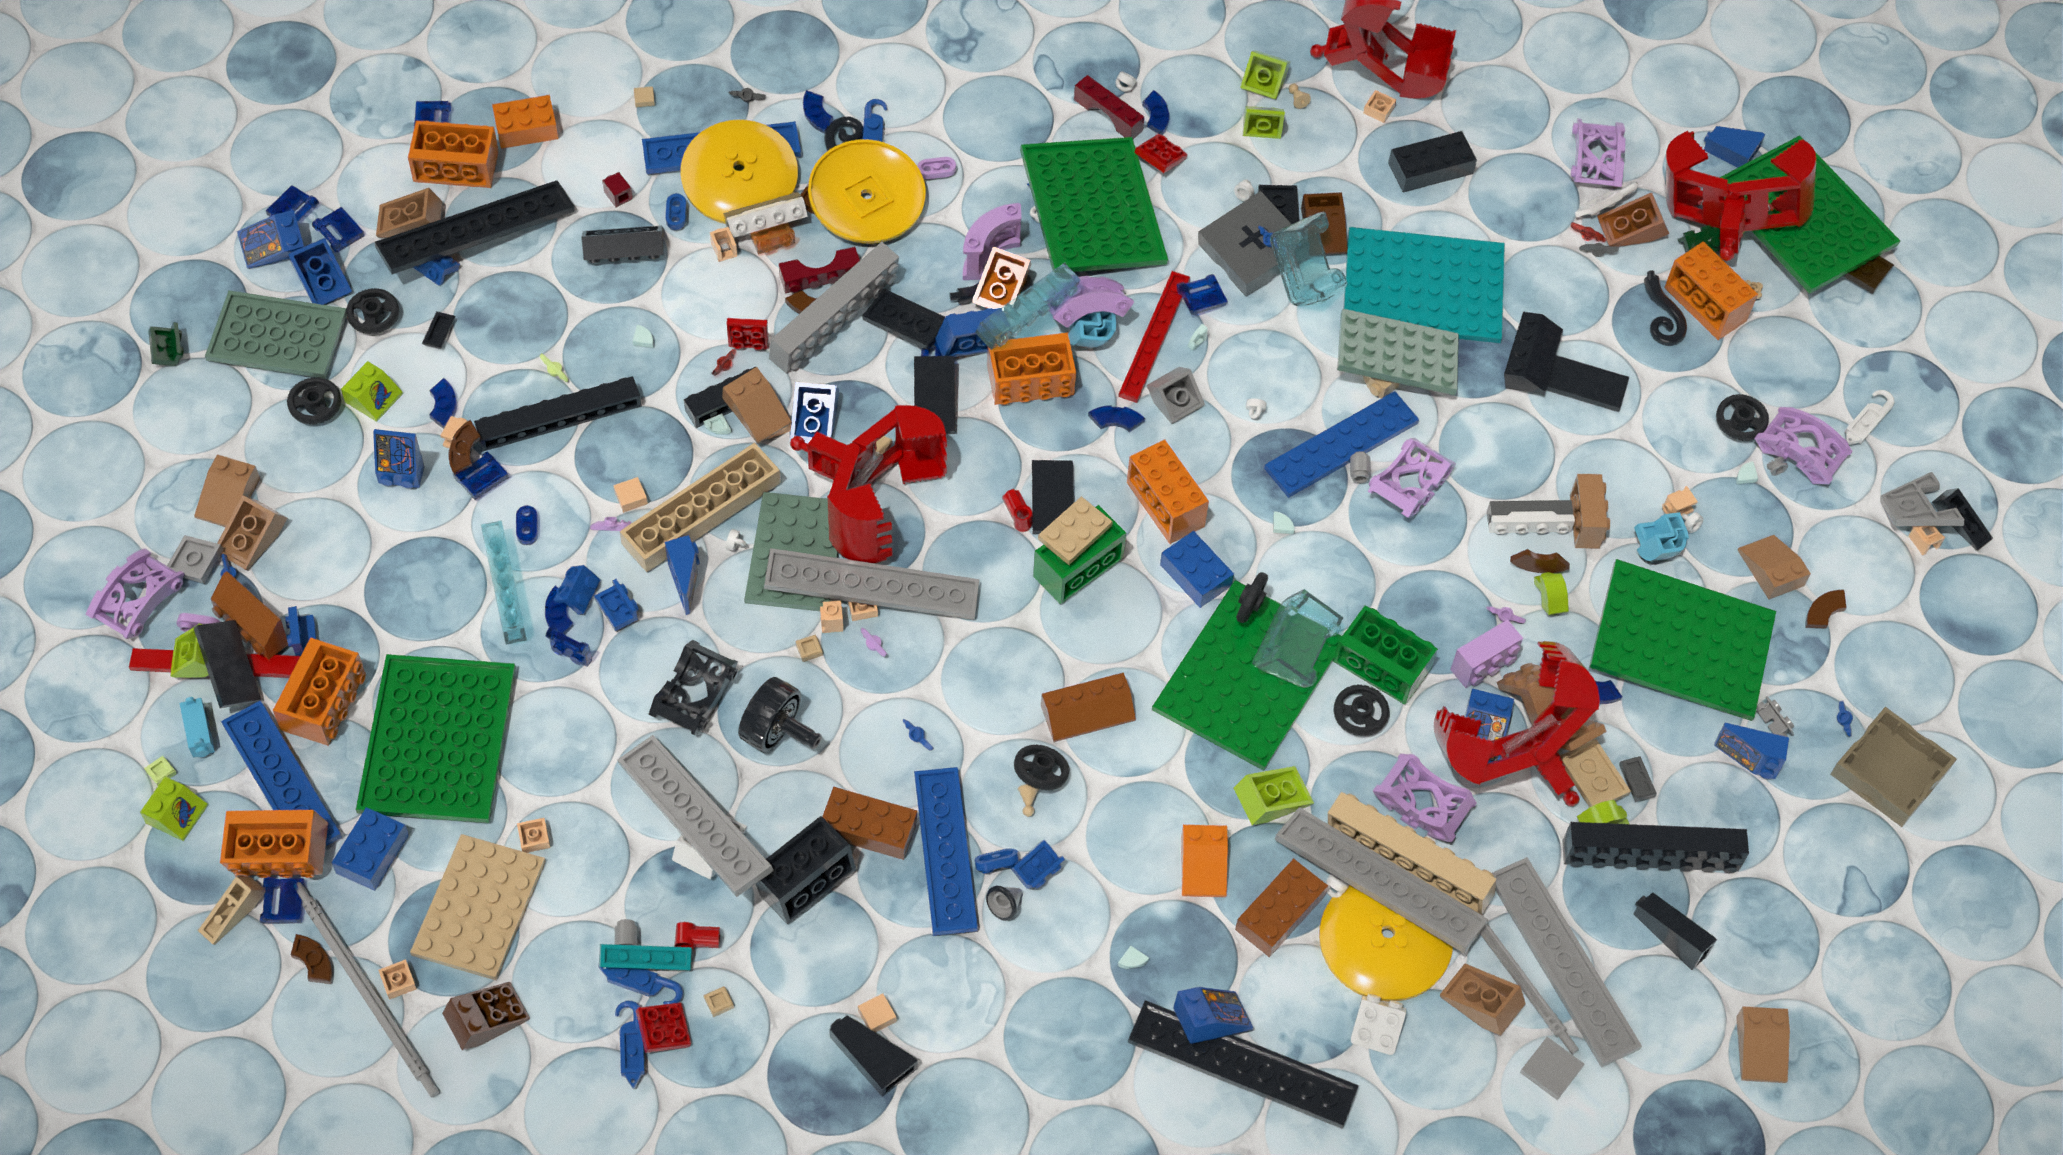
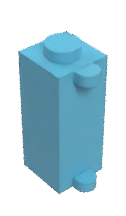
(197, 727)

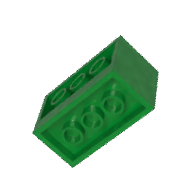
(1066, 580)
(1385, 654)

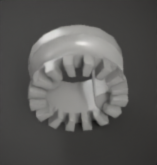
(1777, 466)

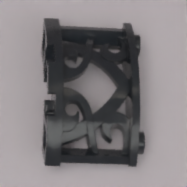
(671, 709)

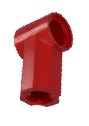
(1018, 510)
(690, 935)

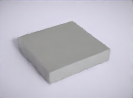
(195, 558)
(1552, 1068)

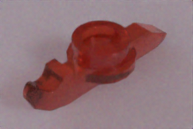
(1588, 233)
(724, 362)

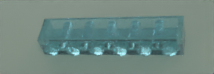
(1028, 306)
(503, 582)

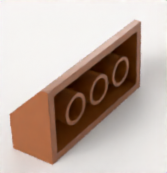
(254, 620)
(1088, 707)

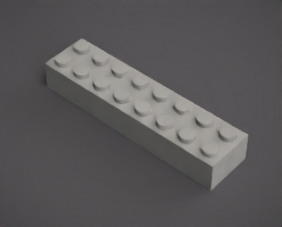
(833, 308)

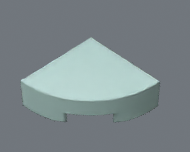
(642, 337)
(1198, 337)
(717, 425)
(1747, 474)
(1282, 524)
(1133, 959)

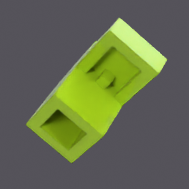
(1553, 592)
(1604, 813)

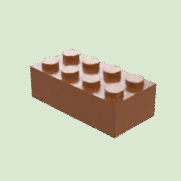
(871, 822)
(1281, 907)

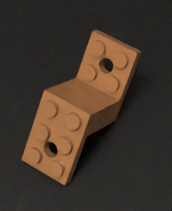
(1538, 698)

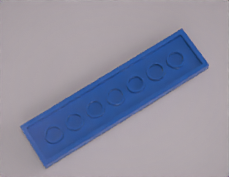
(666, 152)
(1336, 445)
(274, 764)
(945, 851)

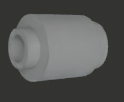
(1360, 467)
(625, 932)

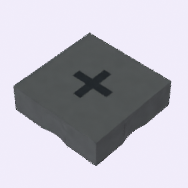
(1238, 245)

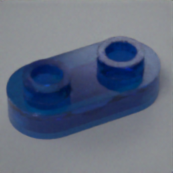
(527, 523)

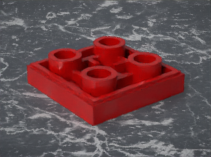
(1161, 153)
(747, 333)
(663, 1027)

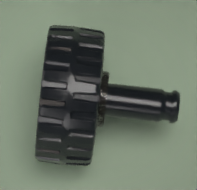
(772, 716)

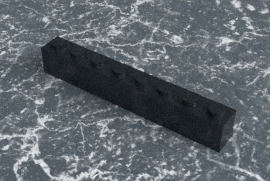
(558, 413)

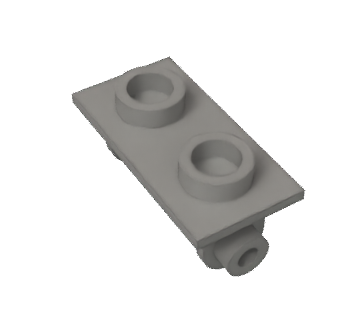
(1770, 711)

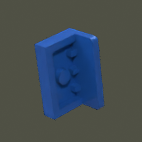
(438, 268)
(577, 588)
(617, 606)
(301, 630)
(1037, 865)

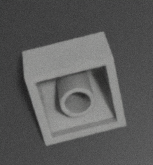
(1176, 394)

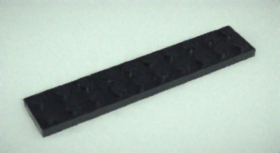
(474, 227)
(1246, 1066)

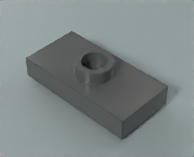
(1637, 778)

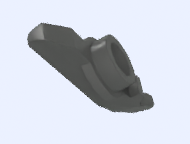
(747, 94)
(1599, 249)

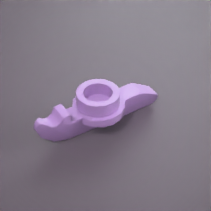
(610, 524)
(1506, 613)
(873, 642)

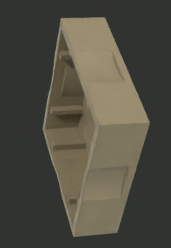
(1893, 767)

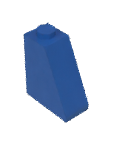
(1733, 144)

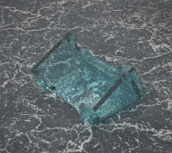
(1304, 262)
(1297, 638)

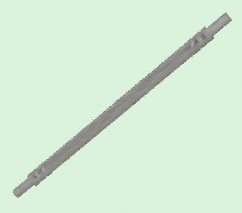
(1528, 988)
(367, 991)

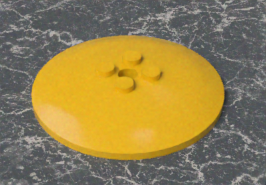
(869, 168)
(710, 174)
(1374, 964)

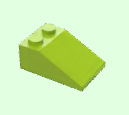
(1272, 794)

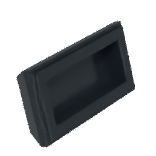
(438, 330)

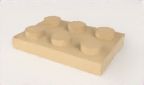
(1075, 530)
(1594, 774)

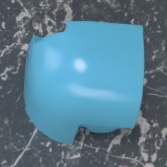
(1092, 329)
(1662, 538)

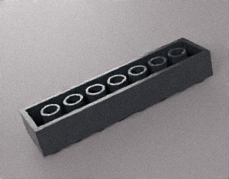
(1655, 847)

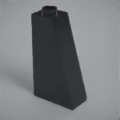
(1675, 930)
(872, 1055)

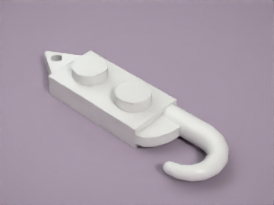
(1605, 200)
(1868, 419)

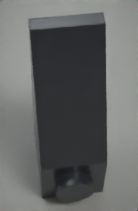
(1973, 530)

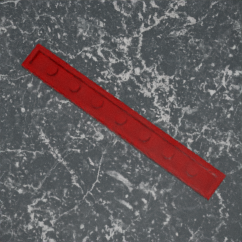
(1153, 339)
(161, 661)

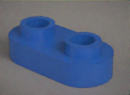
(674, 212)
(1002, 858)

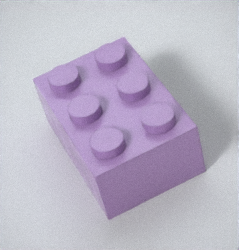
(1487, 654)

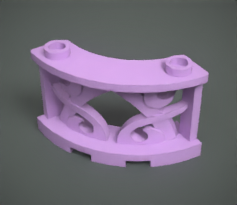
(1605, 133)
(993, 229)
(1092, 296)
(1827, 438)
(1401, 497)
(156, 592)
(1443, 793)

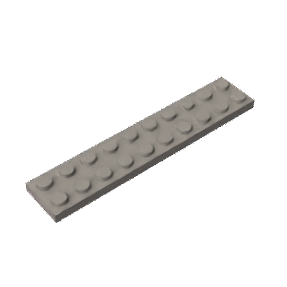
(871, 584)
(695, 816)
(1381, 880)
(1565, 963)

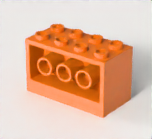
(453, 154)
(1710, 290)
(1031, 369)
(1167, 491)
(319, 691)
(274, 843)

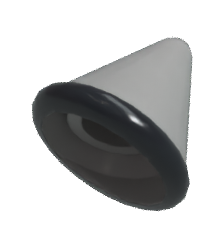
(1003, 901)

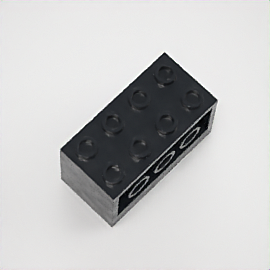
(806, 869)

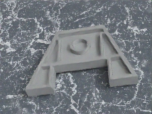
(1910, 506)

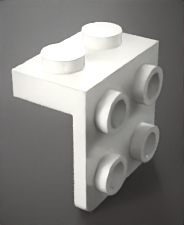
(1378, 1024)

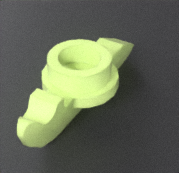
(553, 368)

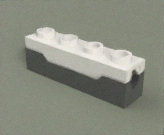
(765, 214)
(1530, 516)

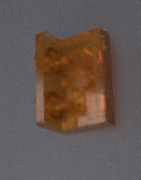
(773, 238)

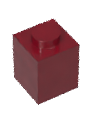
(617, 189)

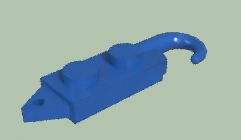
(873, 122)
(642, 981)
(631, 1046)

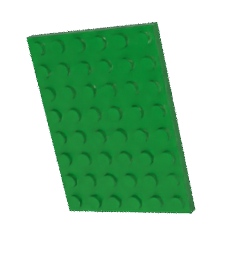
(1093, 204)
(1834, 238)
(1683, 639)
(1229, 698)
(436, 738)

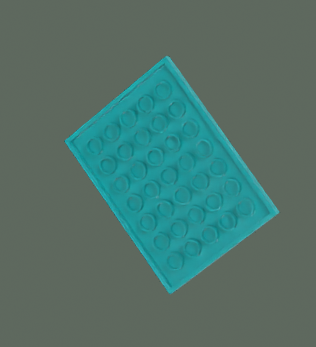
(1427, 281)

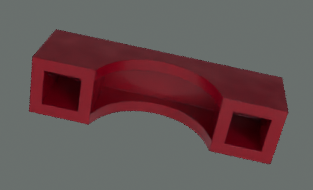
(1124, 117)
(798, 277)

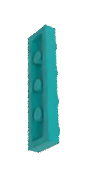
(645, 957)

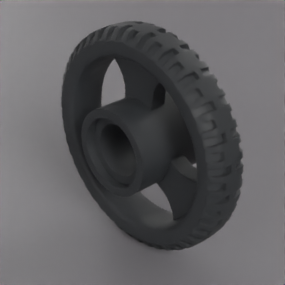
(373, 310)
(1744, 407)
(317, 408)
(1252, 597)
(1363, 702)
(1040, 769)

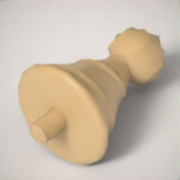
(1301, 99)
(1028, 794)

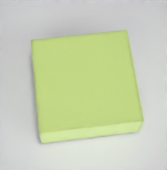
(160, 769)

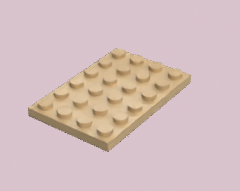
(478, 907)

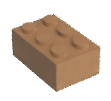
(1589, 511)

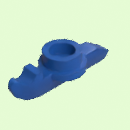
(1266, 239)
(227, 567)
(1845, 718)
(917, 734)

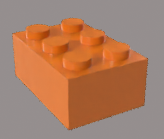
(525, 121)

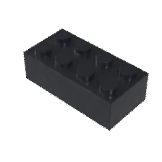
(1432, 161)

